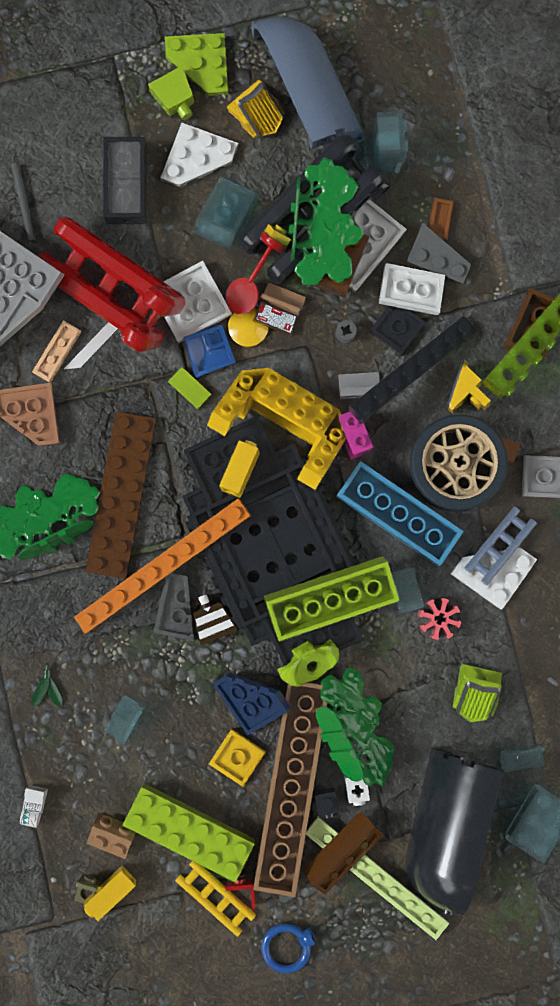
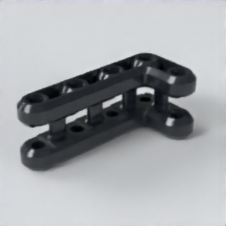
(343, 152)

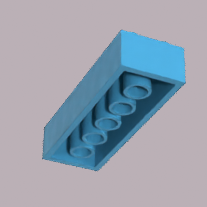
(399, 514)

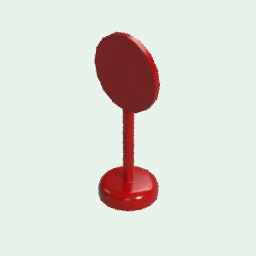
(243, 292)

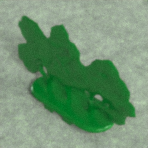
(328, 228)
(37, 513)
(359, 721)

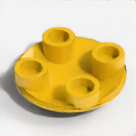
(245, 330)

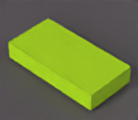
(189, 388)

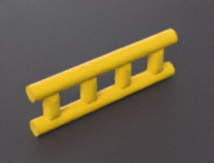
(217, 911)

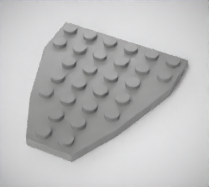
(24, 286)

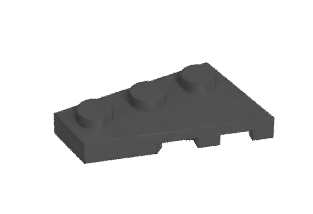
(437, 256)
(174, 609)

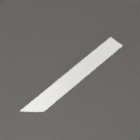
(92, 346)

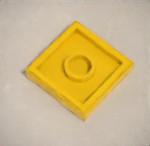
(237, 757)

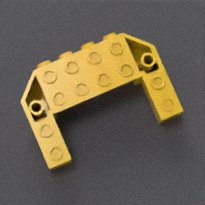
(289, 408)

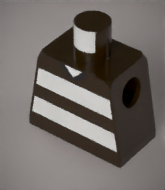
(212, 621)

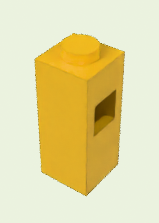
(239, 468)
(109, 893)

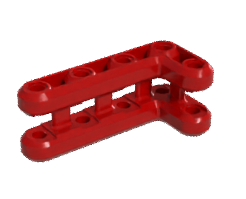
(154, 293)

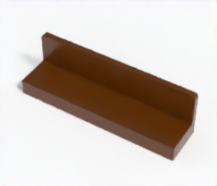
(342, 853)

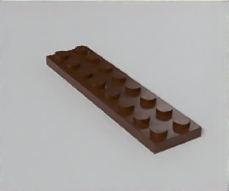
(121, 495)

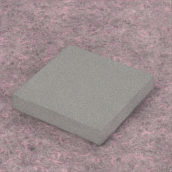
(541, 476)

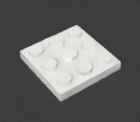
(203, 302)

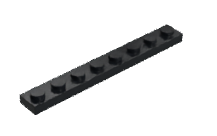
(411, 370)

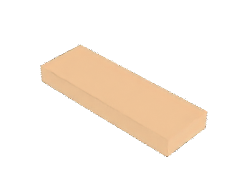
(56, 351)

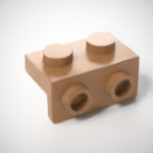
(111, 836)

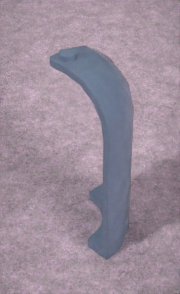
(309, 79)

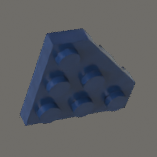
(251, 701)

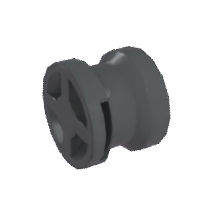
(344, 335)

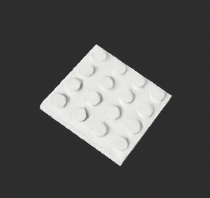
(383, 234)

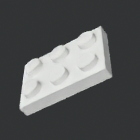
(412, 289)

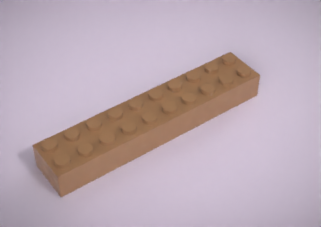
(290, 792)

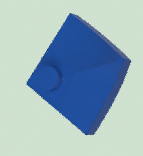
(208, 351)

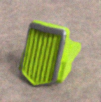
(477, 693)

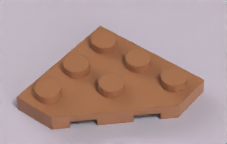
(31, 412)

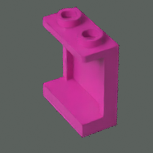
(357, 438)

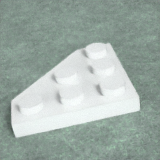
(196, 155)
(505, 581)

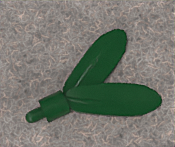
(46, 685)

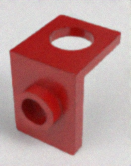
(241, 884)

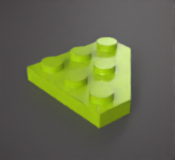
(202, 60)

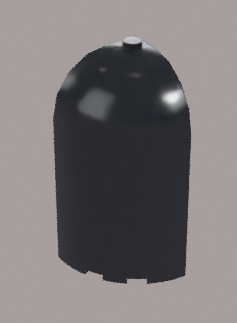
(451, 830)

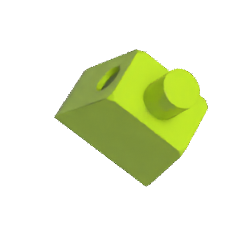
(173, 93)

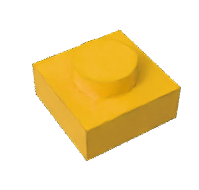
(278, 234)

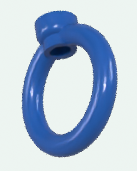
(305, 938)

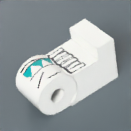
(33, 805)

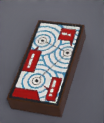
(275, 318)

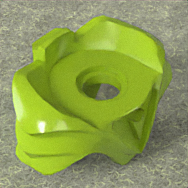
(298, 672)

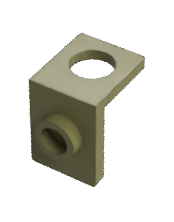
(86, 882)

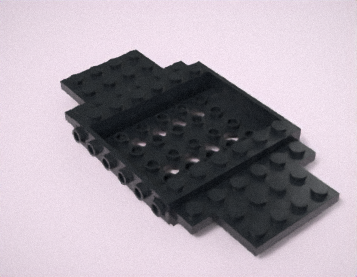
(268, 492)

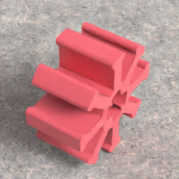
(443, 625)

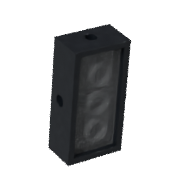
(125, 180)

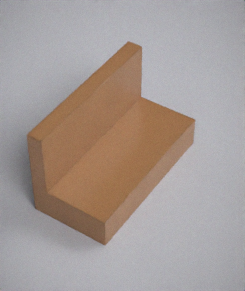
(283, 299)

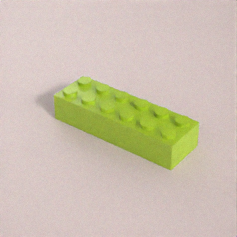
(331, 598)
(189, 832)

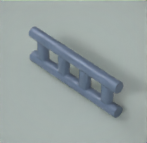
(500, 533)

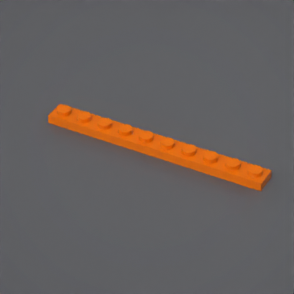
(162, 566)

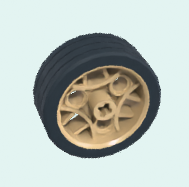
(483, 437)

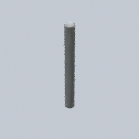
(23, 202)

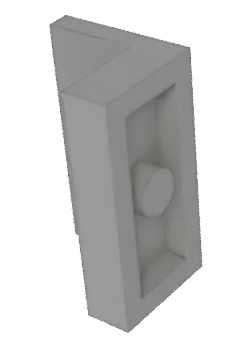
(356, 384)

